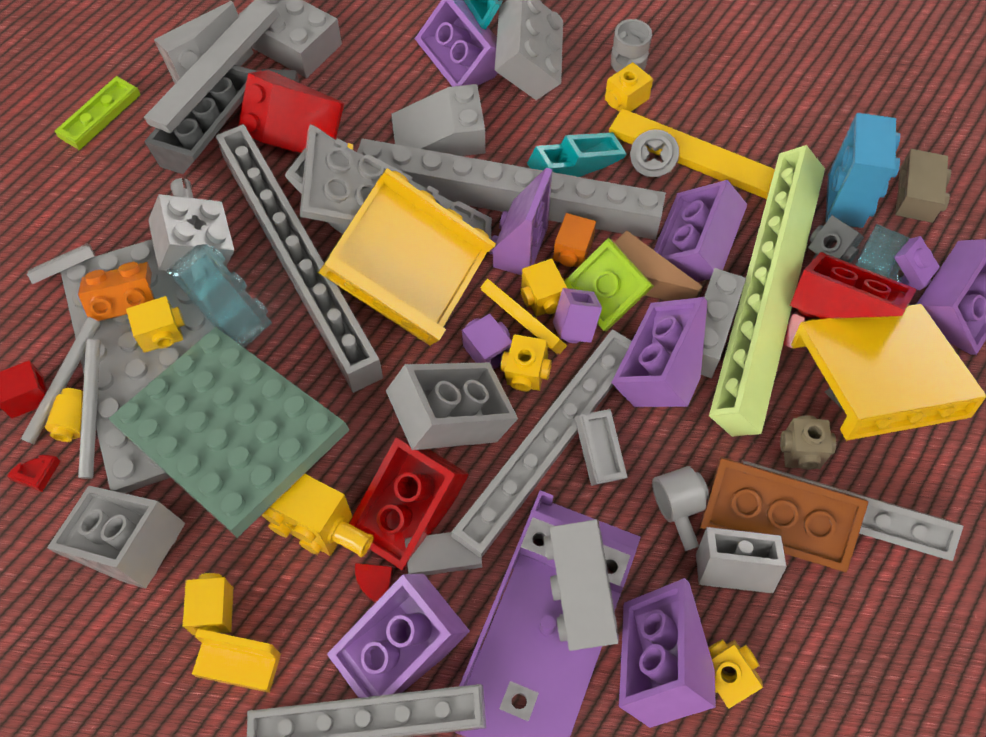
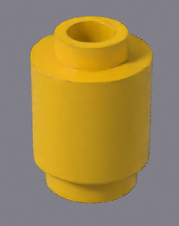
(66, 415)

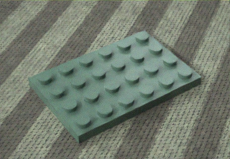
(228, 429)

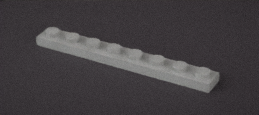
(540, 448)

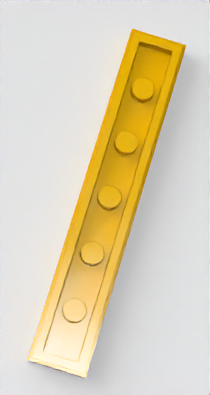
(700, 154)

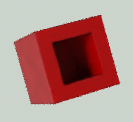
(21, 389)

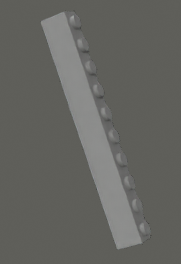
(496, 185)
(300, 260)

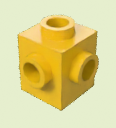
(526, 363)
(744, 681)

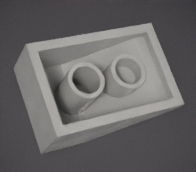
(188, 42)
(443, 122)
(118, 535)

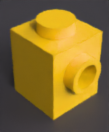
(628, 88)
(542, 287)
(156, 324)
(208, 604)

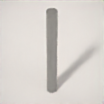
(60, 381)
(89, 409)

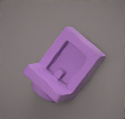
(916, 263)

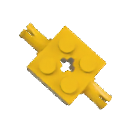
(317, 518)

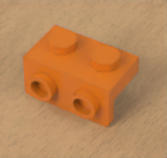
(113, 291)

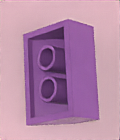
(458, 44)
(701, 229)
(959, 296)

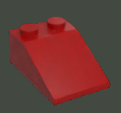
(281, 110)
(847, 291)
(407, 500)

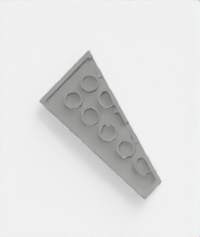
(341, 179)

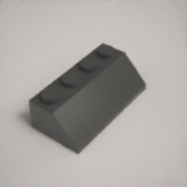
(182, 147)

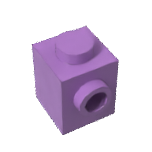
(577, 315)
(486, 340)

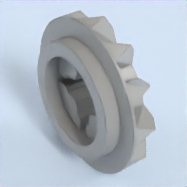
(654, 139)

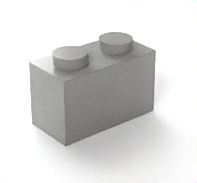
(740, 560)

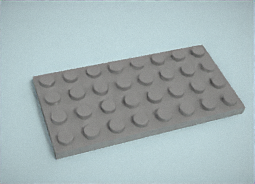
(124, 365)

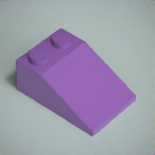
(523, 226)
(665, 355)
(398, 638)
(665, 657)

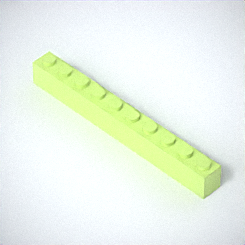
(766, 298)

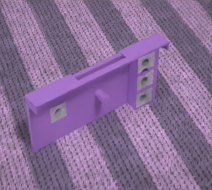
(524, 643)

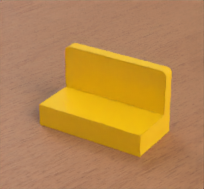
(236, 660)

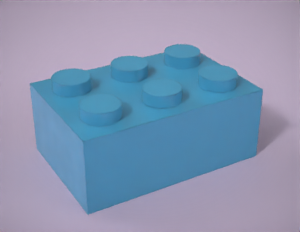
(862, 169)

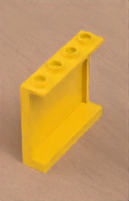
(407, 256)
(891, 371)

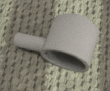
(679, 496)

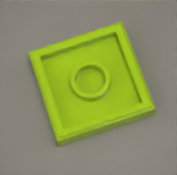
(612, 279)

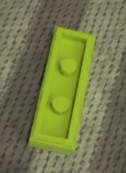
(97, 113)

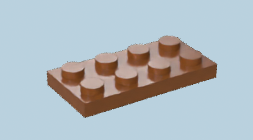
(810, 518)

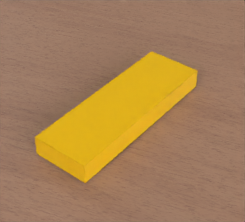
(523, 316)

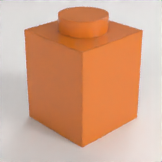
(574, 240)

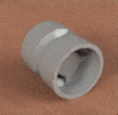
(631, 44)

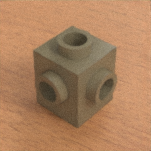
(807, 443)

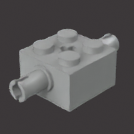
(184, 222)

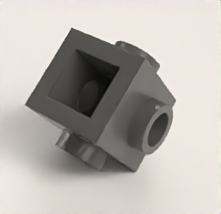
(839, 232)

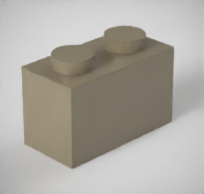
(923, 185)

